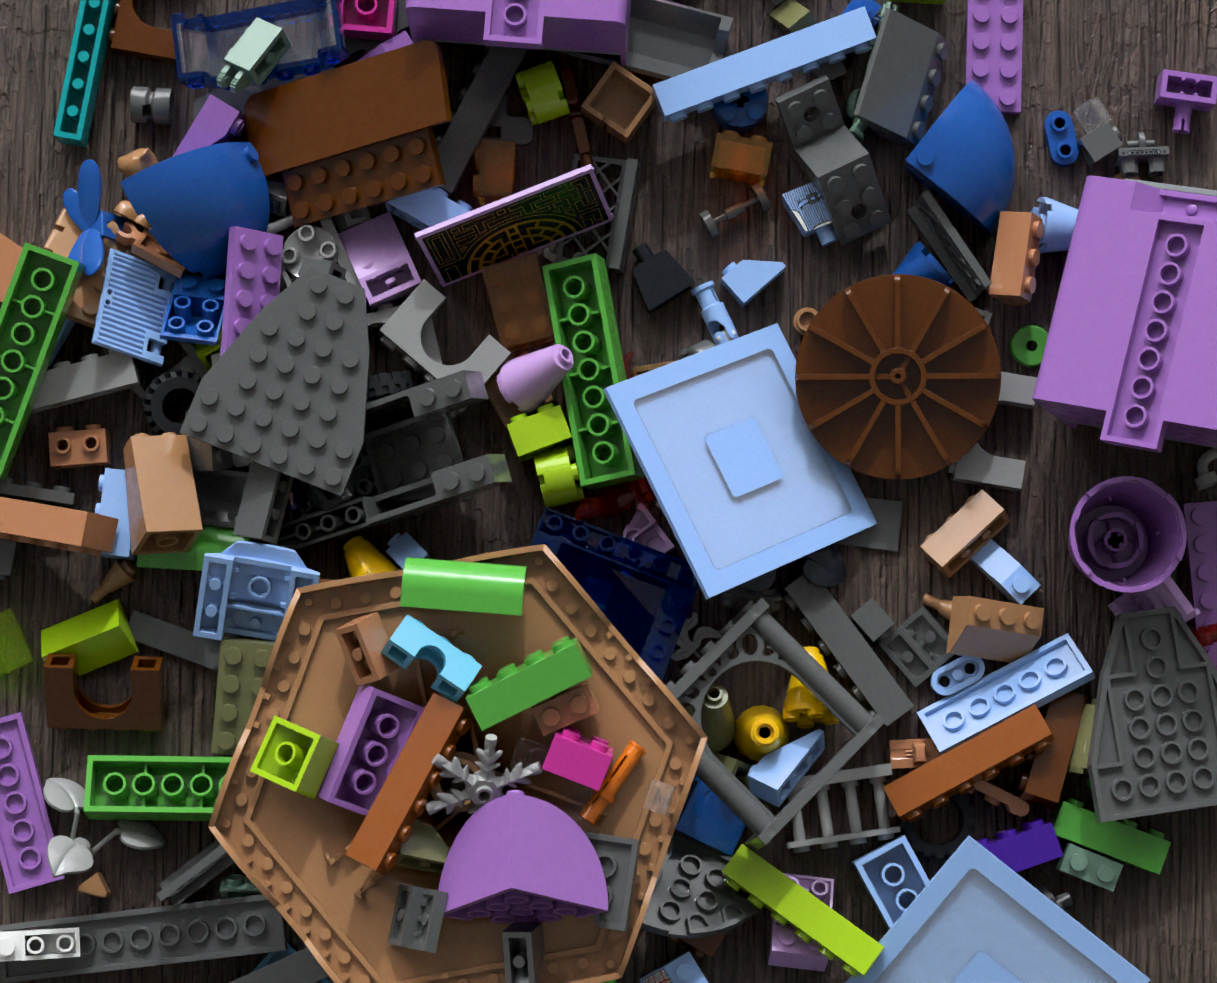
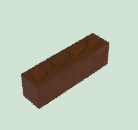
(1048, 768)

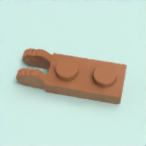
(996, 795)

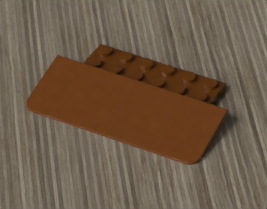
(354, 132)

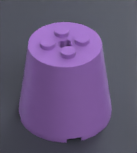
(1147, 529)

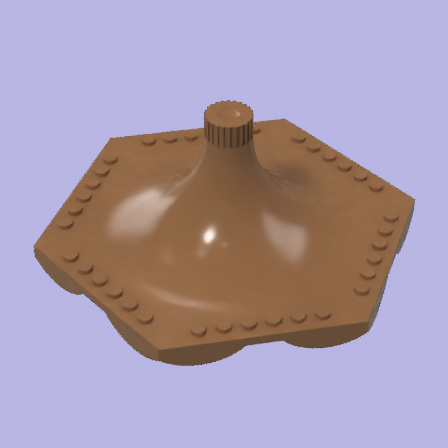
(299, 844)

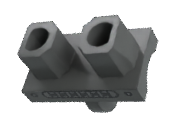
(1141, 153)

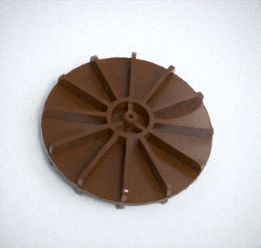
(898, 376)

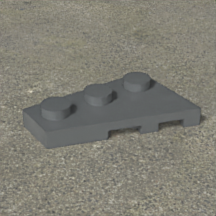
(619, 863)

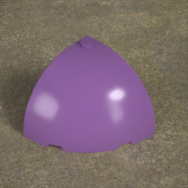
(522, 865)

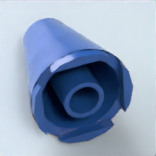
(922, 263)

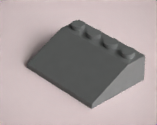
(901, 79)

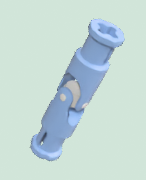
(714, 313)

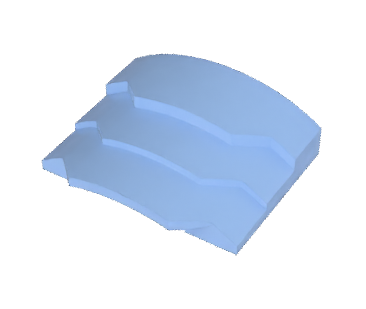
(248, 590)

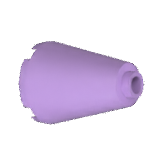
(534, 376)

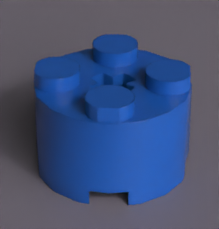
(745, 118)

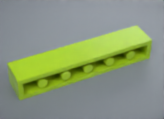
(802, 911)

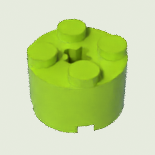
(542, 93)
(558, 476)

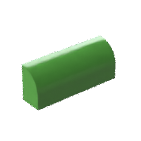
(211, 540)
(463, 586)

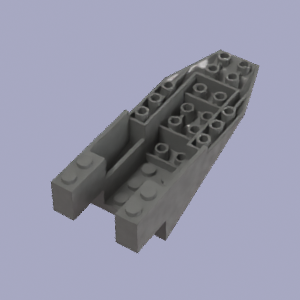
(405, 465)

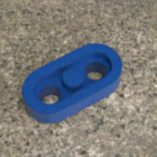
(1060, 138)

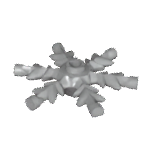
(483, 784)

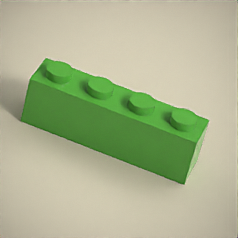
(1110, 838)

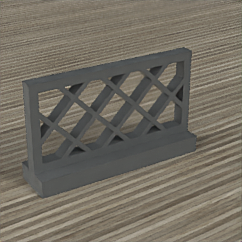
(622, 210)
(948, 247)
(195, 874)

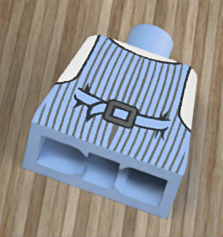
(809, 213)

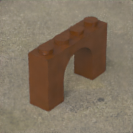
(138, 39)
(71, 708)

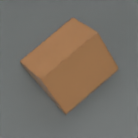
(95, 886)

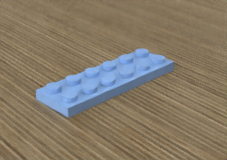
(1006, 692)

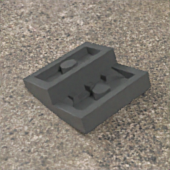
(918, 646)
(417, 918)

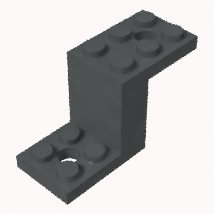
(833, 160)

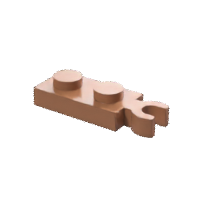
(148, 248)

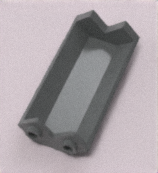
(669, 39)

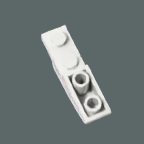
(39, 944)

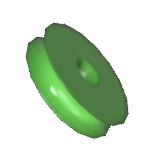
(1018, 345)

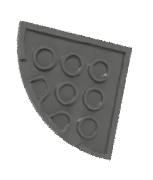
(692, 893)

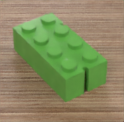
(528, 683)

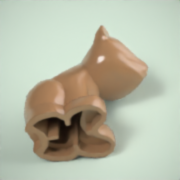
(130, 165)

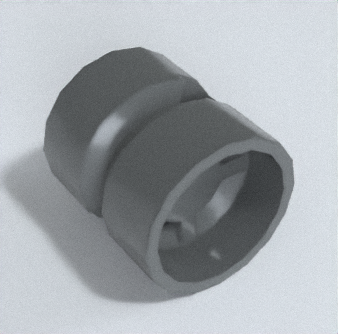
(161, 107)

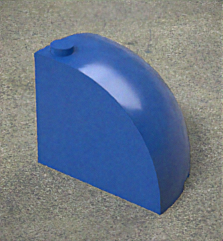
(968, 158)
(198, 198)

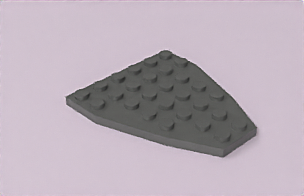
(293, 385)
(1153, 720)

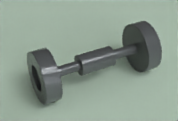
(735, 210)

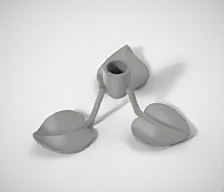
(74, 854)

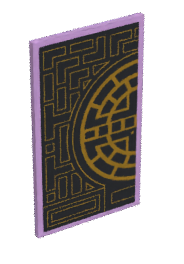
(515, 225)

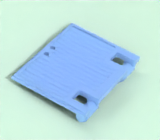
(133, 308)

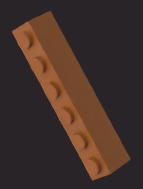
(969, 763)
(409, 785)

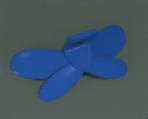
(85, 212)

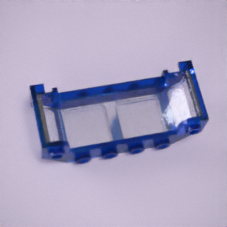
(310, 26)

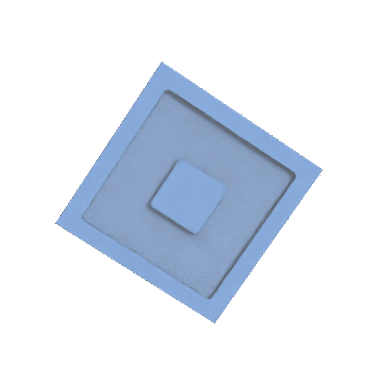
(737, 460)
(991, 927)

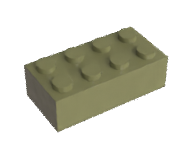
(238, 684)

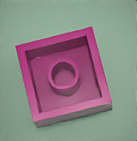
(369, 19)
(578, 757)

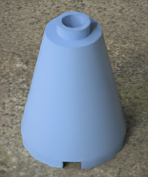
(1058, 224)

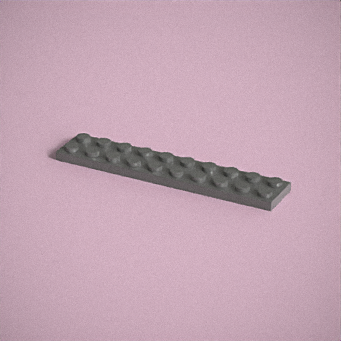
(157, 937)

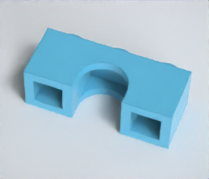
(416, 641)

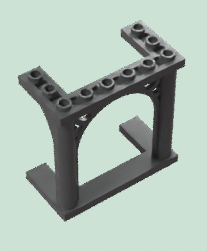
(758, 623)

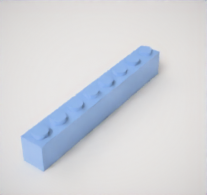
(764, 64)

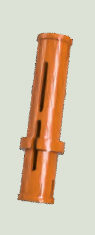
(612, 783)

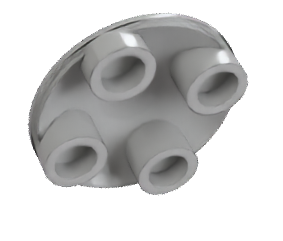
(308, 243)

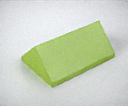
(95, 636)

